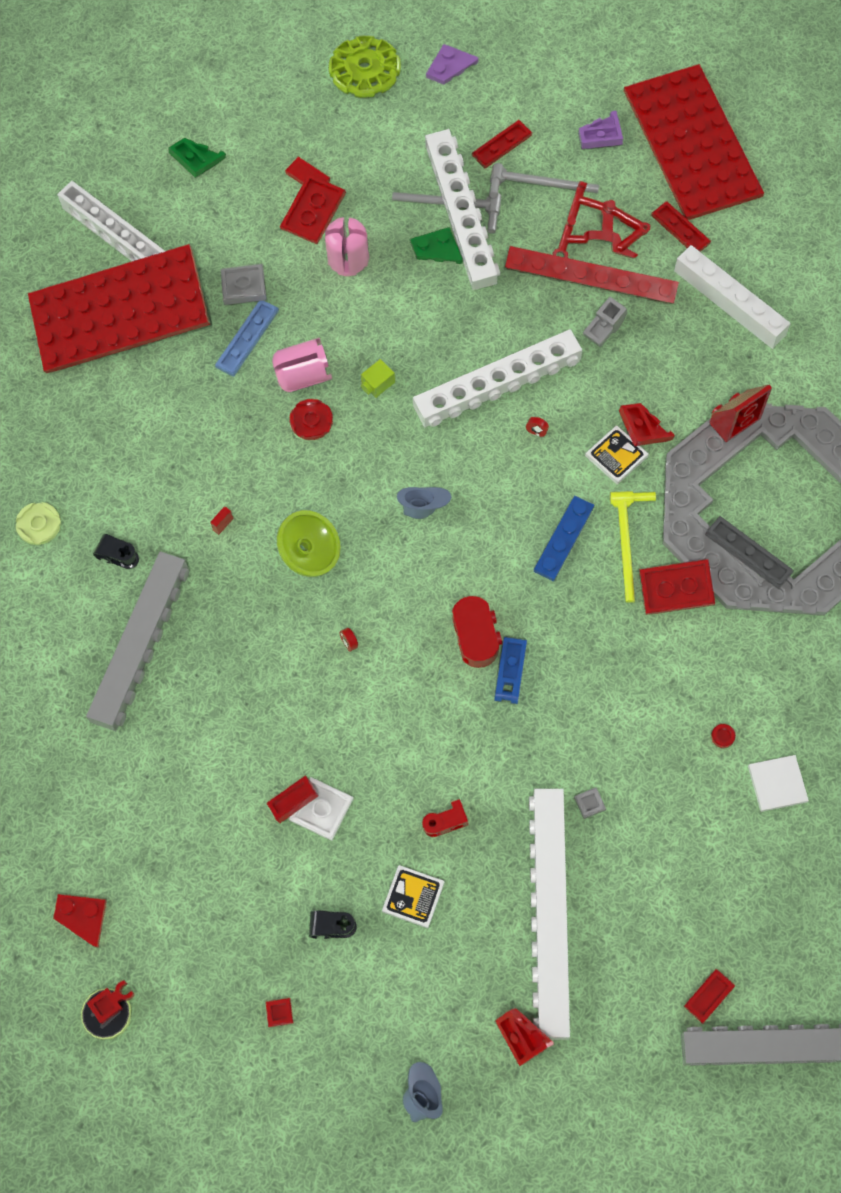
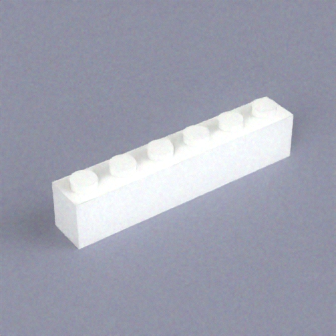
(732, 297)

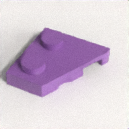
(449, 63)
(601, 133)

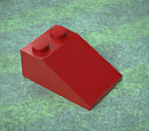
(740, 412)

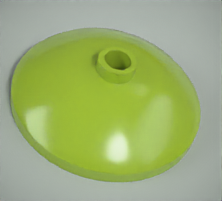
(316, 536)

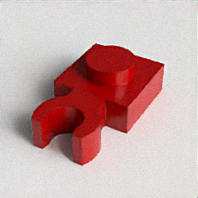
(107, 1004)

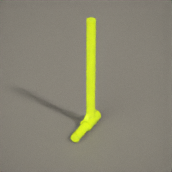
(621, 501)

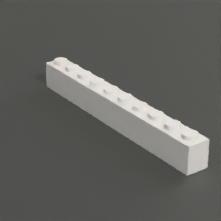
(551, 913)

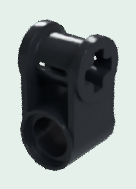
(114, 550)
(327, 924)

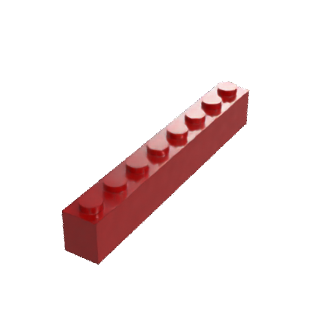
(592, 275)

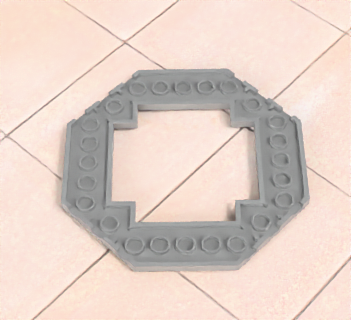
(702, 455)

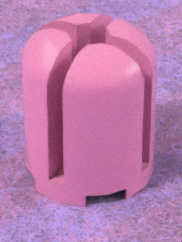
(354, 245)
(301, 365)

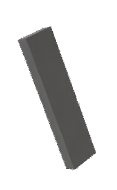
(749, 552)

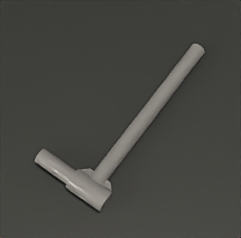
(500, 174)
(491, 205)

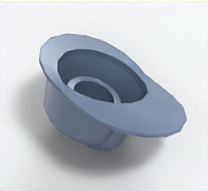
(422, 502)
(423, 1094)

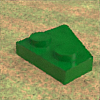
(195, 157)
(436, 246)

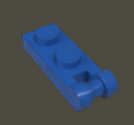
(510, 669)

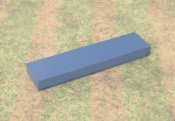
(246, 338)

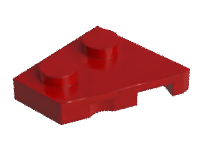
(643, 426)
(81, 916)
(522, 1036)

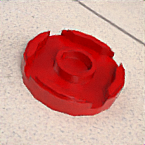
(305, 421)

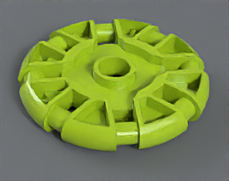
(364, 75)

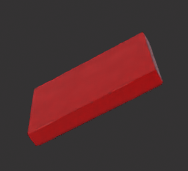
(313, 209)
(677, 587)

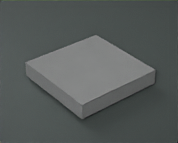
(243, 284)

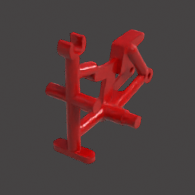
(609, 212)

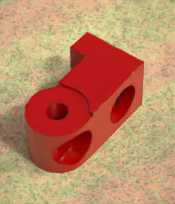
(446, 821)

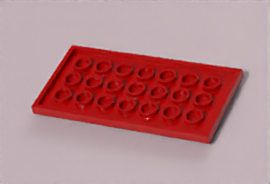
(693, 142)
(118, 309)

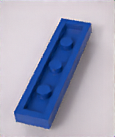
(564, 538)

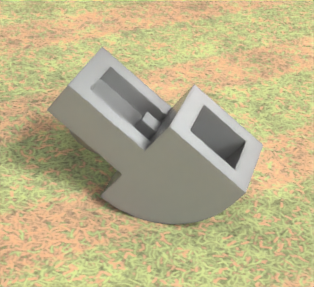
(606, 322)

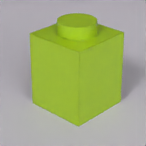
(377, 378)

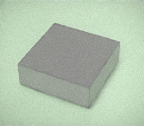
(590, 803)

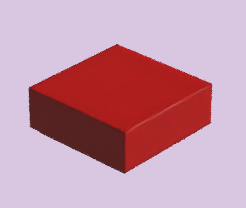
(221, 520)
(279, 1012)

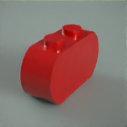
(476, 631)

